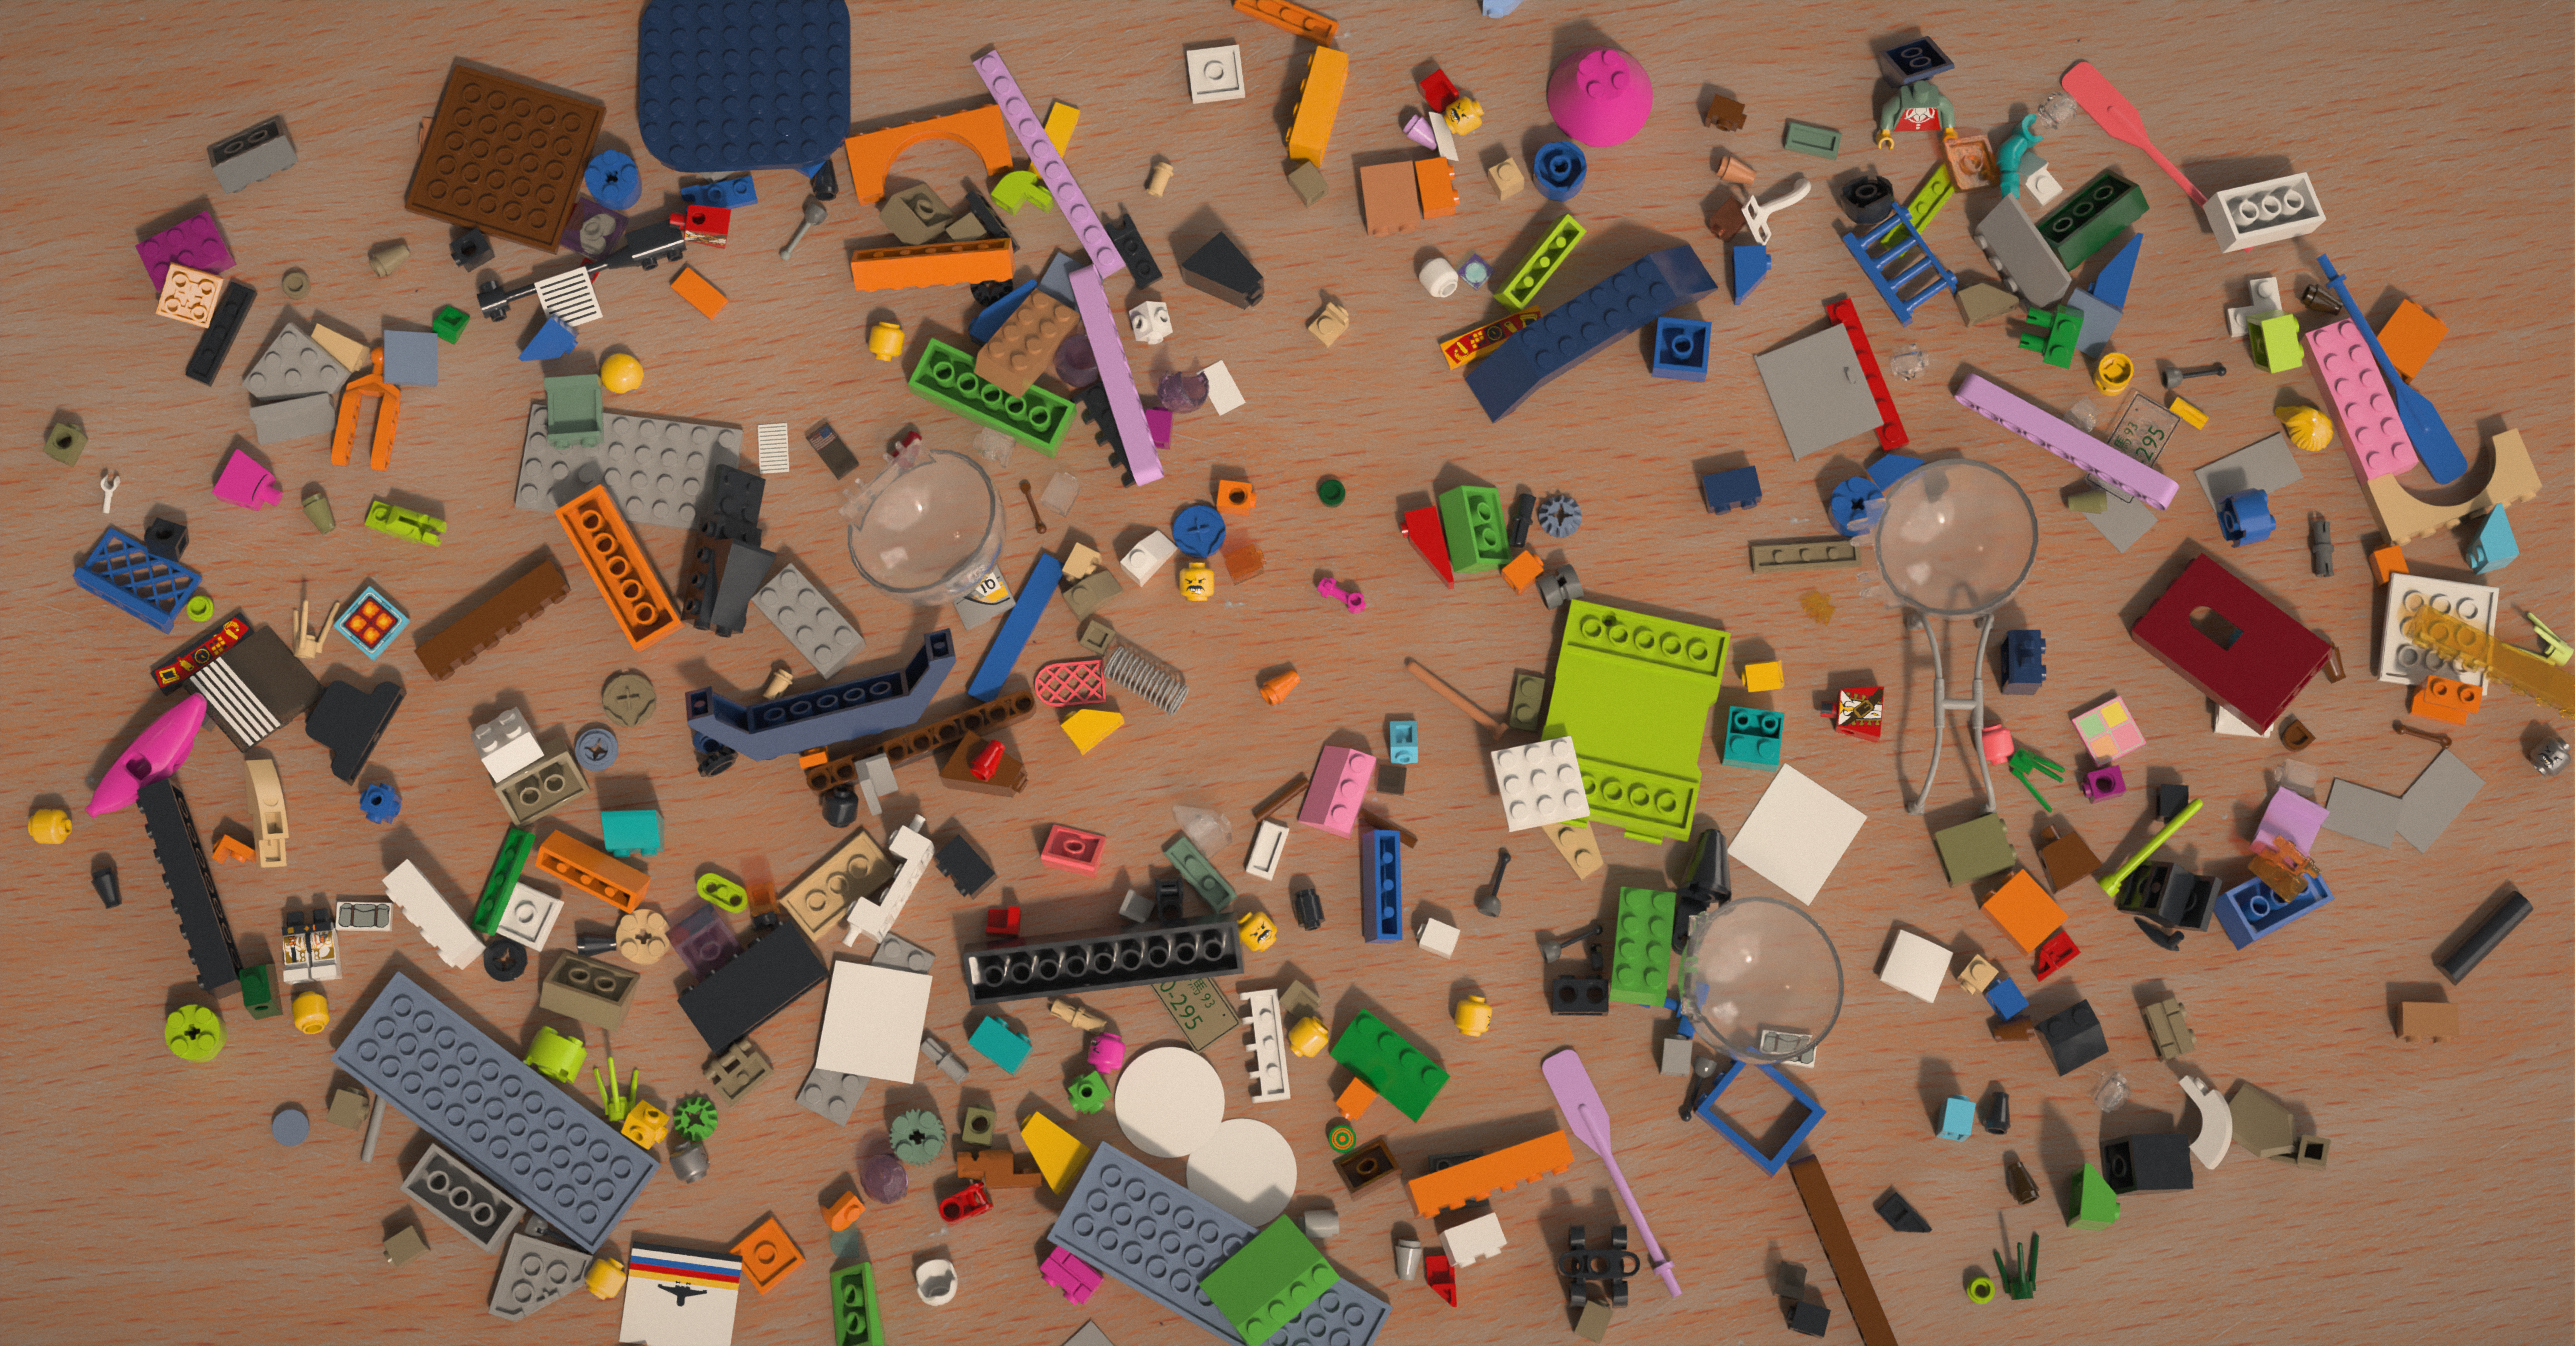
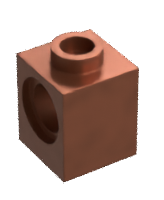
(1728, 220)

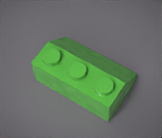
(1475, 529)
(2091, 1200)

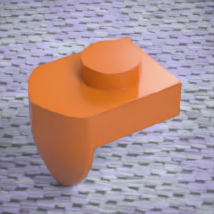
(843, 1212)

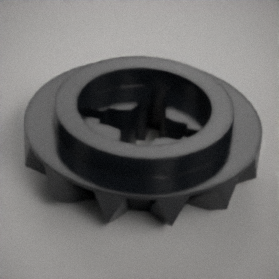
(983, 295)
(718, 763)
(498, 950)

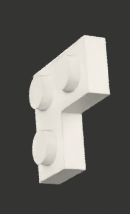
(2263, 296)

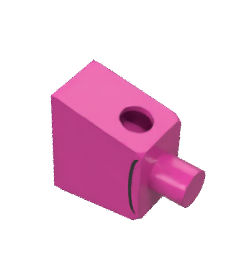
(246, 484)

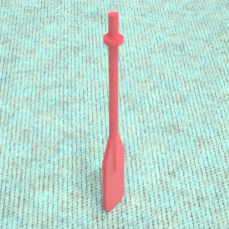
(2120, 120)

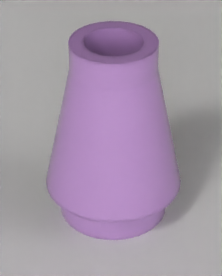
(1421, 132)

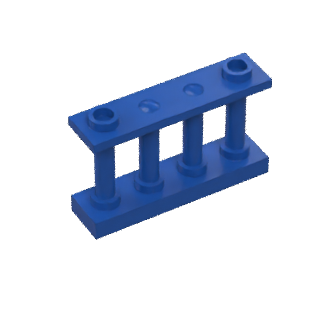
(1889, 287)

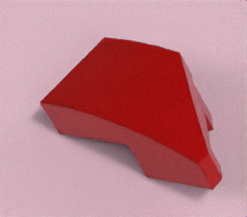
(2056, 954)
(1442, 1278)

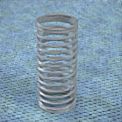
(1117, 660)

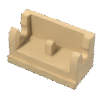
(342, 348)

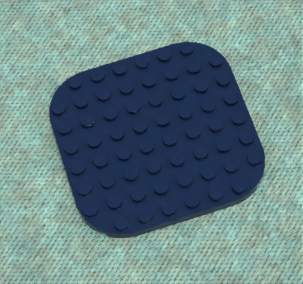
(744, 83)

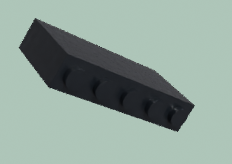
(752, 987)

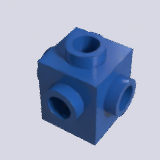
(386, 810)

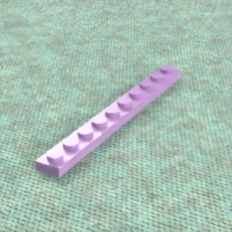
(1049, 164)

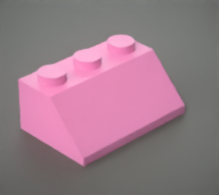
(1338, 790)

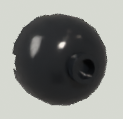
(1867, 200)

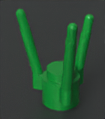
(2025, 762)

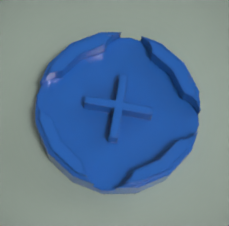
(1199, 531)

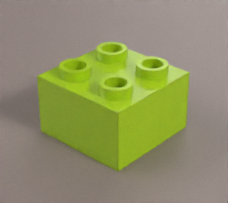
(2275, 340)

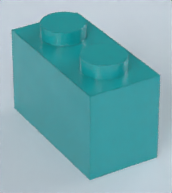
(1001, 1045)

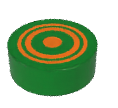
(1342, 1139)

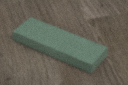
(1200, 874)

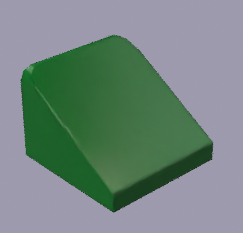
(450, 324)

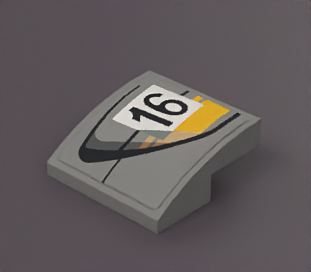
(985, 601)

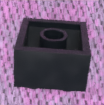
(2072, 1037)

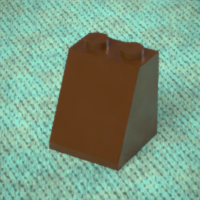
(1008, 779)

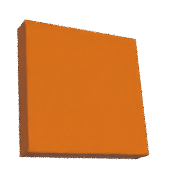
(767, 1256)

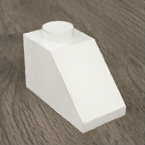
(1147, 557)

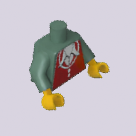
(1917, 110)

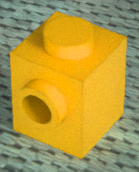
(1763, 676)

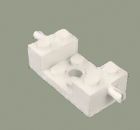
(916, 854)

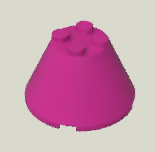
(1600, 96)

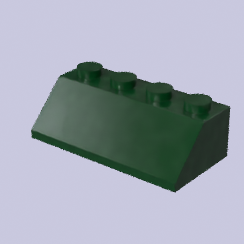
(2092, 218)

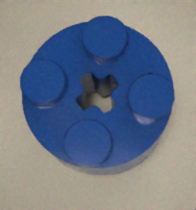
(1556, 157)
(609, 167)
(1849, 493)
(2245, 517)

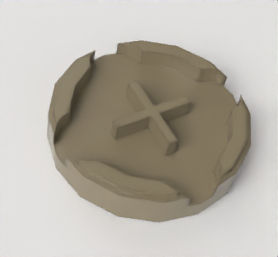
(629, 700)

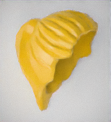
(2306, 426)

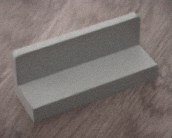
(294, 419)

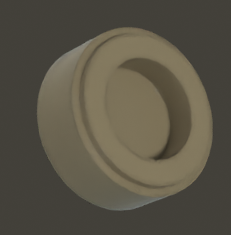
(296, 286)

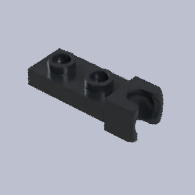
(1134, 253)

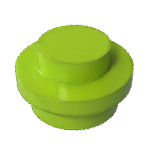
(200, 609)

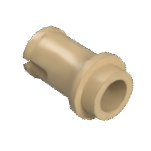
(1160, 179)
(778, 685)

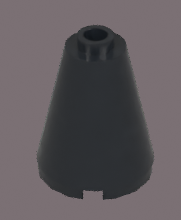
(1707, 871)

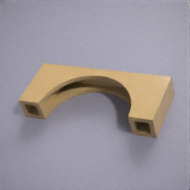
(2404, 517)

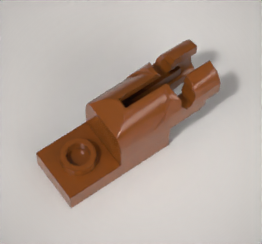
(998, 1170)

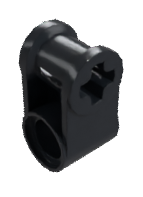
(1169, 895)
(1681, 923)

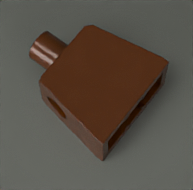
(2065, 859)

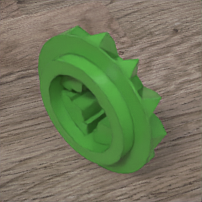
(708, 1116)

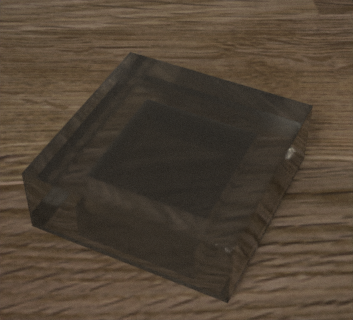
(1391, 780)

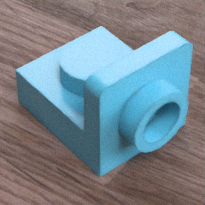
(1403, 742)

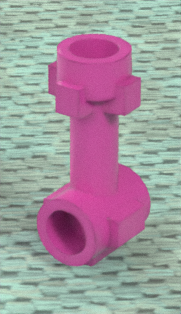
(1354, 601)

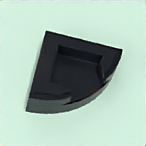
(764, 921)
(1596, 956)

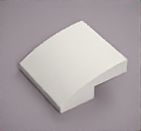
(1915, 966)

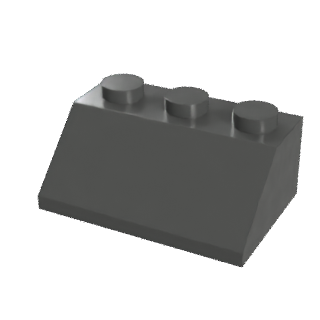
(252, 155)

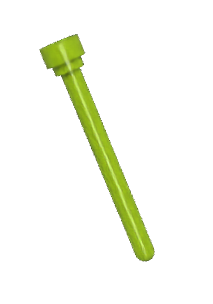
(2112, 882)

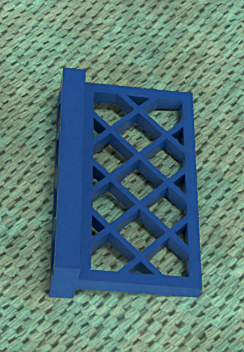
(130, 602)

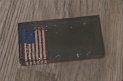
(832, 451)

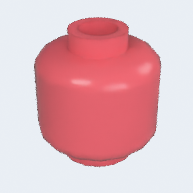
(1997, 743)

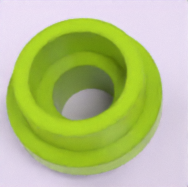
(1989, 1290)

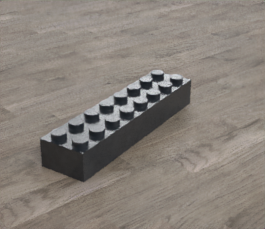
(192, 887)

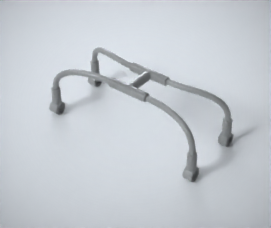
(1941, 703)

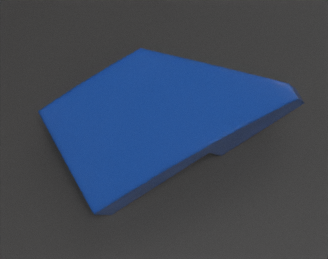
(1892, 469)

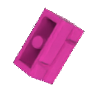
(1072, 1275)

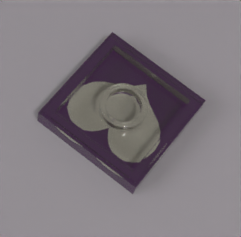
(593, 230)

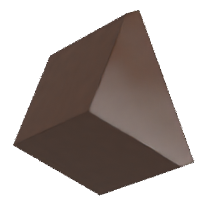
(1368, 1169)

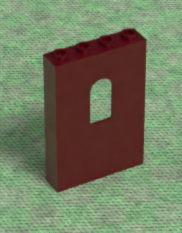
(2258, 671)

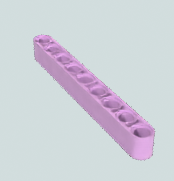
(1116, 375)
(2066, 442)

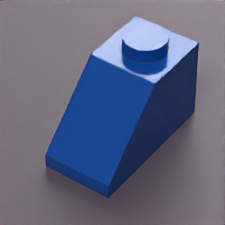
(1748, 270)
(551, 341)

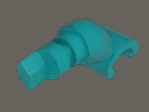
(2010, 153)

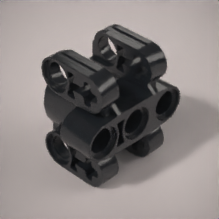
(1614, 1263)

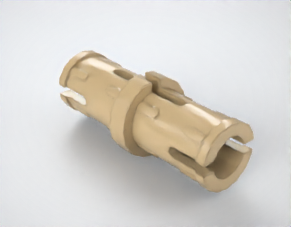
(1078, 1017)

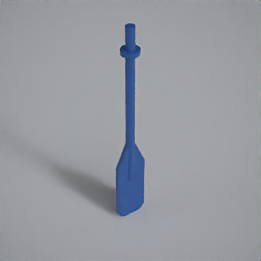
(2416, 413)

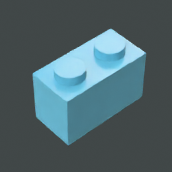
(1956, 1118)

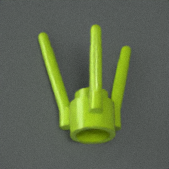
(617, 1107)

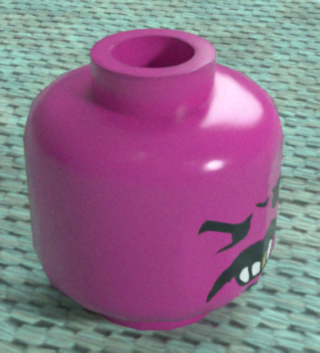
(1106, 1053)

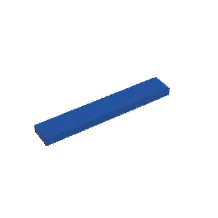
(1017, 630)

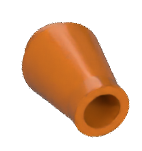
(1278, 688)

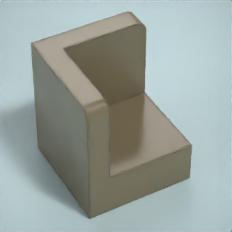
(1300, 1001)

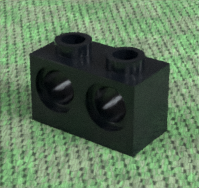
(1580, 1004)

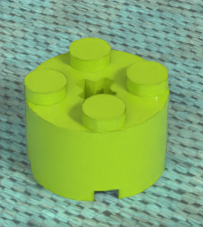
(207, 1043)
(556, 1056)

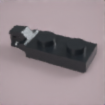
(993, 224)

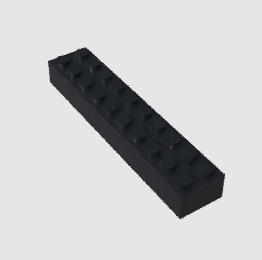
(1104, 958)

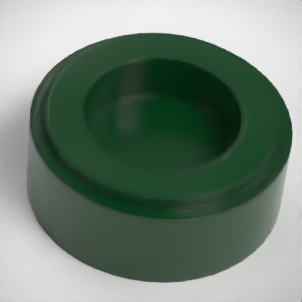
(1332, 493)

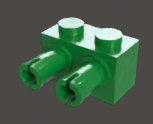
(2063, 335)

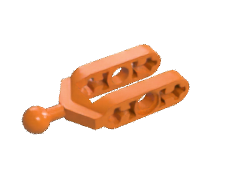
(349, 413)

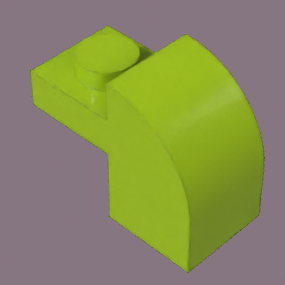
(1019, 187)

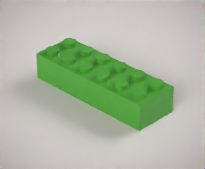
(949, 381)

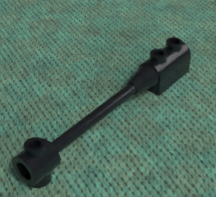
(643, 249)

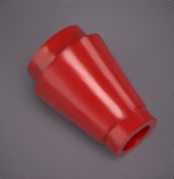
(987, 761)

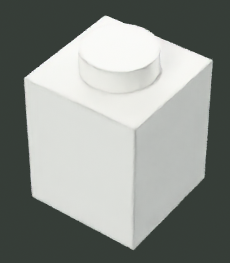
(1438, 938)

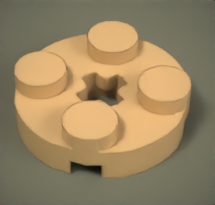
(632, 925)

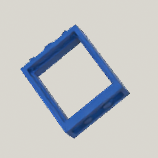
(1723, 1081)

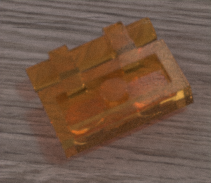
(2279, 874)

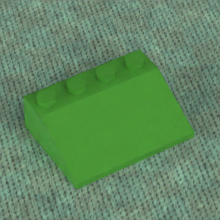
(1269, 1281)

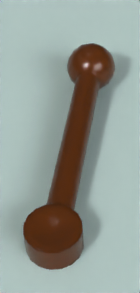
(1026, 489)
(2445, 742)

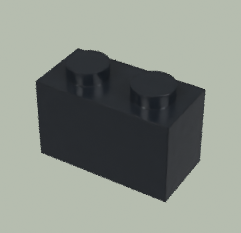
(965, 867)

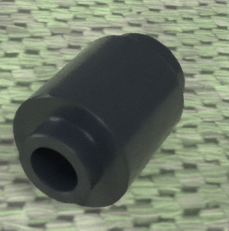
(1308, 909)

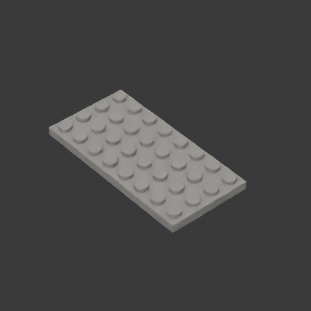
(651, 467)

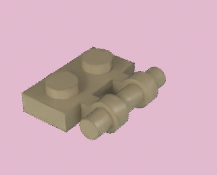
(744, 1078)

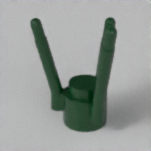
(2022, 1286)

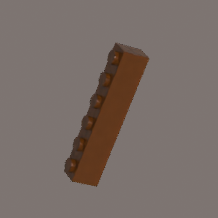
(492, 621)

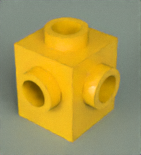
(646, 1125)

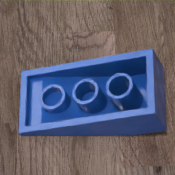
(2257, 910)

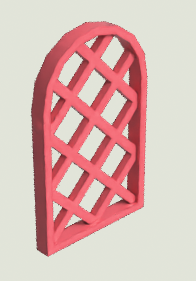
(1064, 684)

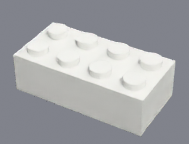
(2264, 212)
(431, 911)

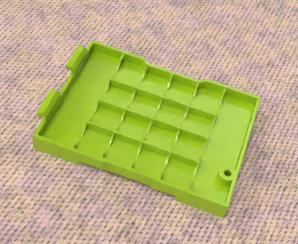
(1636, 715)

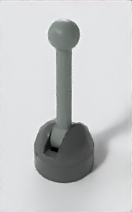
(814, 216)

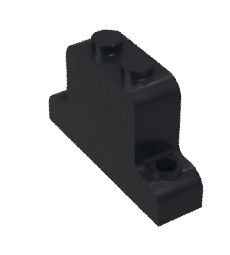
(352, 723)

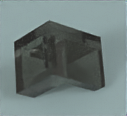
(1790, 1282)

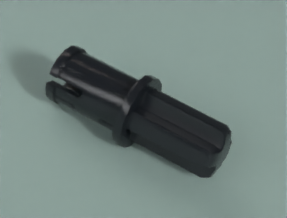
(1522, 520)

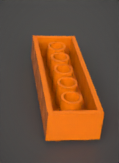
(619, 568)

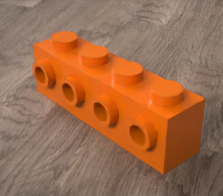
(593, 871)

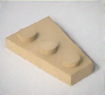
(1576, 847)

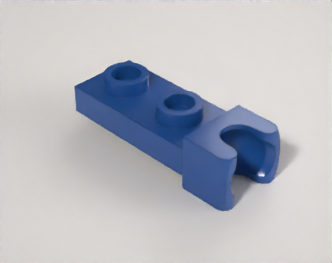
(724, 194)

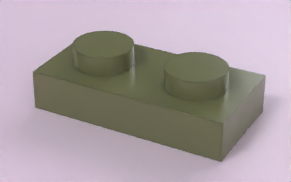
(1526, 703)

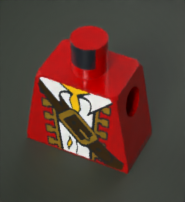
(712, 225)
(1857, 712)

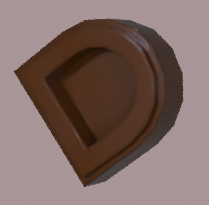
(2296, 737)

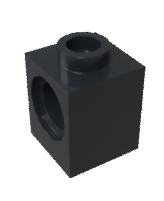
(472, 239)
(175, 539)
(2170, 801)
(1808, 1319)

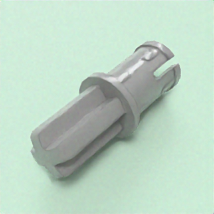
(944, 1060)

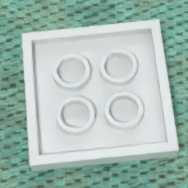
(1540, 784)

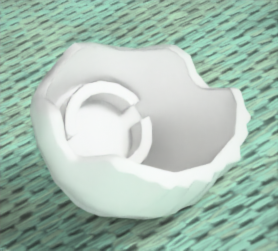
(936, 1281)

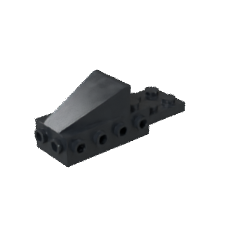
(727, 555)

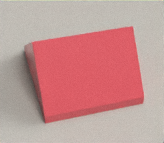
(1073, 851)

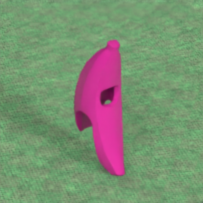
(150, 756)

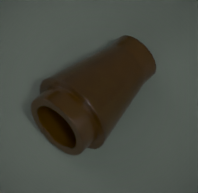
(2320, 300)
(2022, 1184)

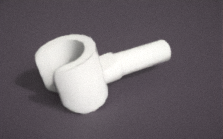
(108, 492)

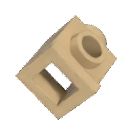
(1080, 564)

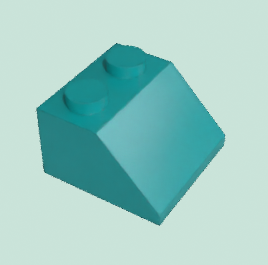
(633, 832)

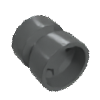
(1560, 586)

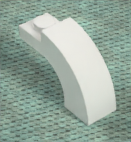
(2217, 1122)

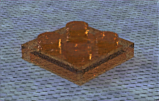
(1970, 163)

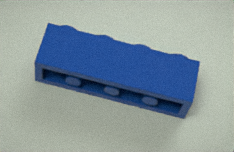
(1382, 887)

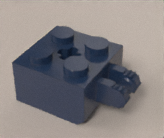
(2022, 662)

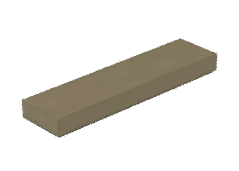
(1805, 557)

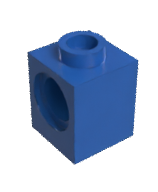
(2005, 999)

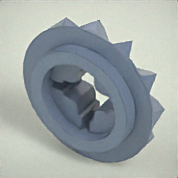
(1551, 525)
(590, 740)

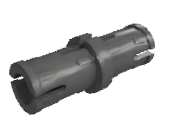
(2323, 549)

